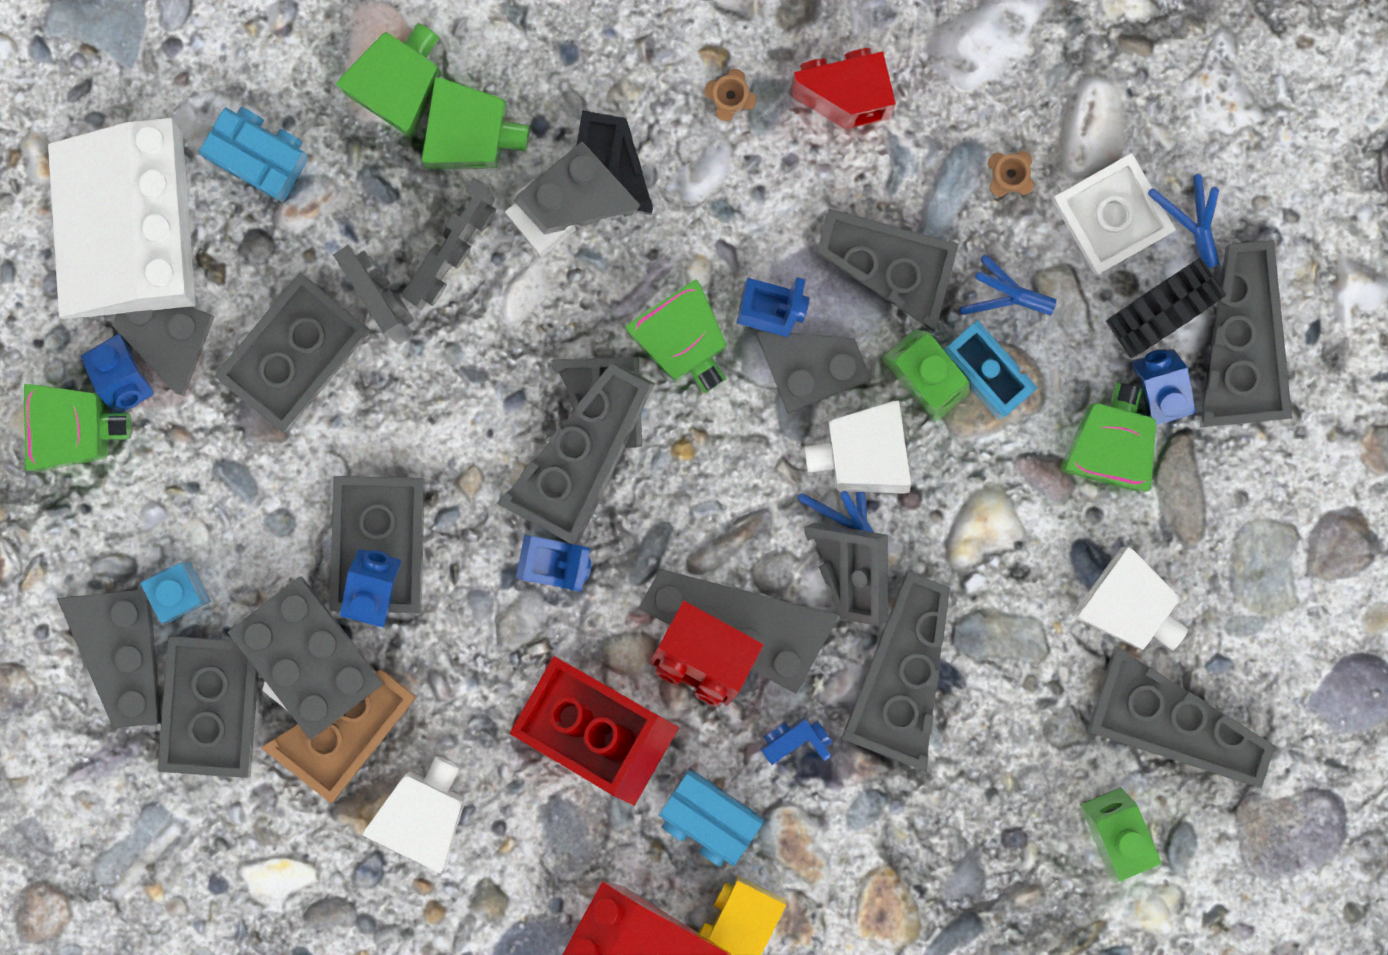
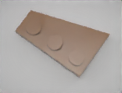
(344, 747)

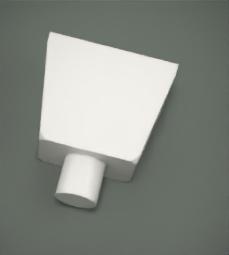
(865, 451)
(1132, 603)
(421, 816)

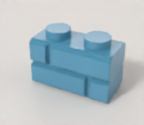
(255, 154)
(990, 370)
(710, 818)

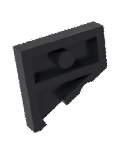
(613, 145)

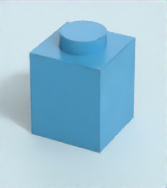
(175, 592)

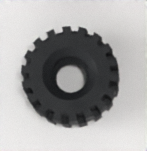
(1166, 308)

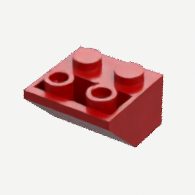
(847, 91)
(705, 655)

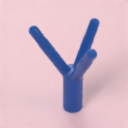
(1201, 230)
(1005, 284)
(858, 515)

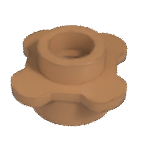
(728, 107)
(1020, 164)

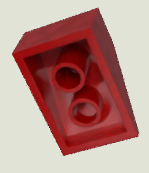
(594, 731)
(630, 925)

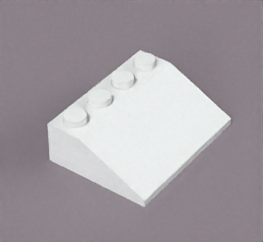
(121, 220)

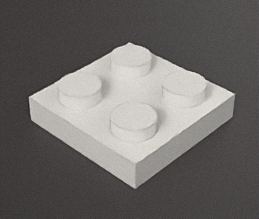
(1113, 214)

